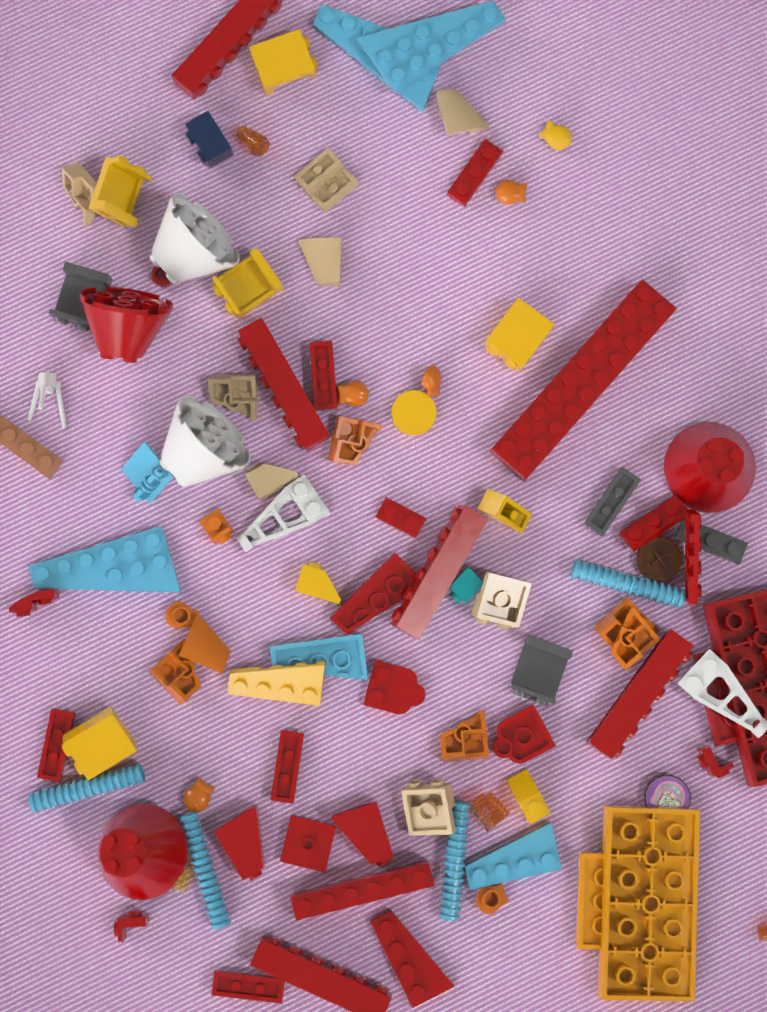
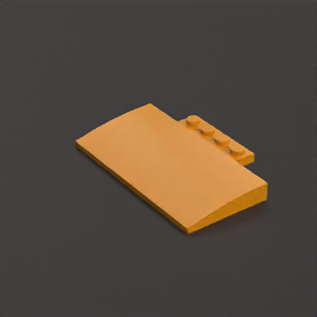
(642, 903)

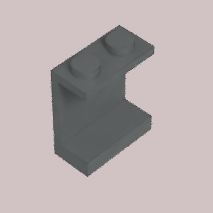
(69, 304)
(540, 670)

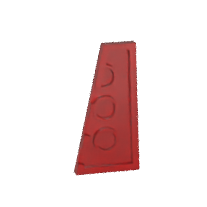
(692, 548)
(375, 595)
(415, 969)

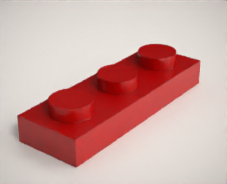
(475, 172)
(323, 376)
(654, 523)
(53, 756)
(287, 766)
(247, 986)

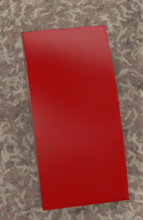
(28, 603)

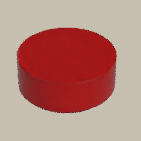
(159, 277)

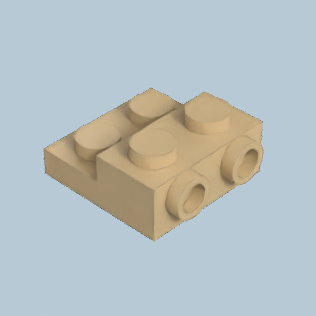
(501, 601)
(429, 807)

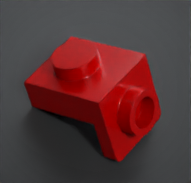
(707, 760)
(133, 919)

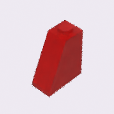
(366, 831)
(243, 843)

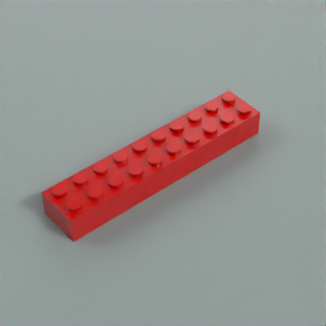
(582, 380)

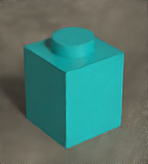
(465, 586)

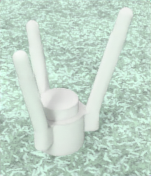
(46, 385)

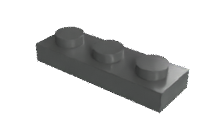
(612, 501)
(716, 543)

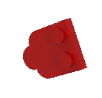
(393, 689)
(522, 736)

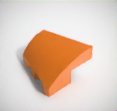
(633, 639)
(205, 646)
(466, 741)

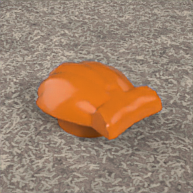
(511, 192)
(432, 380)
(352, 393)
(180, 615)
(197, 796)
(491, 898)

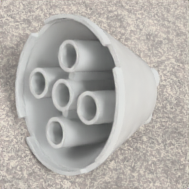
(191, 242)
(202, 444)

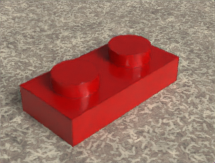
(400, 517)

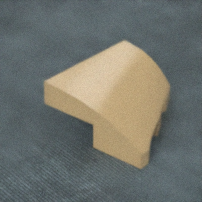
(458, 113)
(80, 188)
(323, 259)
(235, 392)

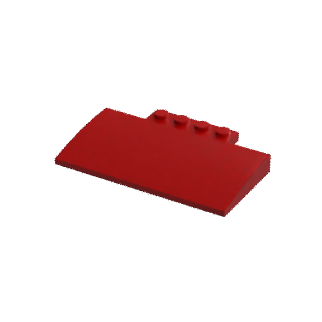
(740, 639)

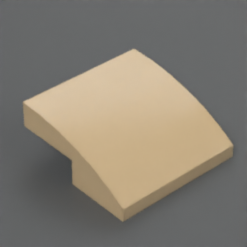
(326, 180)

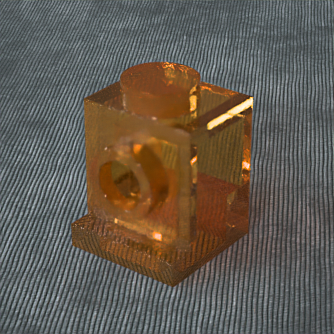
(497, 810)

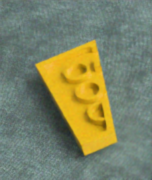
(289, 683)

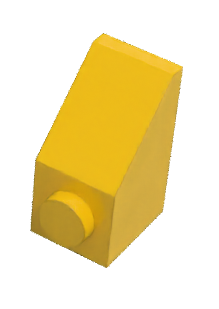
(504, 510)
(316, 583)
(528, 796)

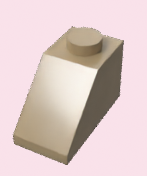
(269, 479)

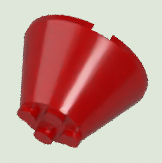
(124, 320)
(709, 467)
(142, 851)

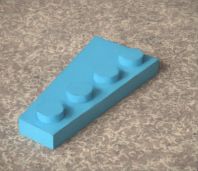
(342, 655)
(522, 858)

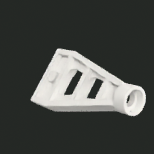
(306, 499)
(703, 673)

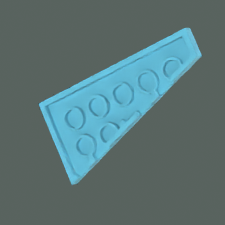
(344, 30)
(420, 46)
(124, 564)

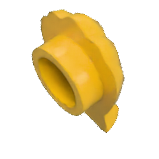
(556, 135)

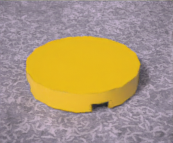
(414, 413)

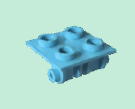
(146, 473)

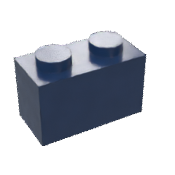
(208, 139)

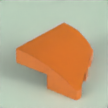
(351, 439)
(611, 624)
(177, 675)

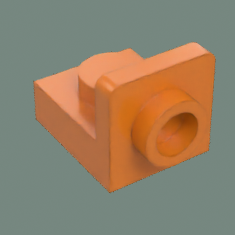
(217, 527)

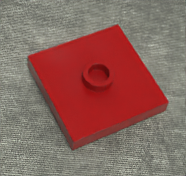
(308, 843)

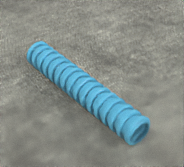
(628, 583)
(86, 788)
(454, 863)
(204, 871)

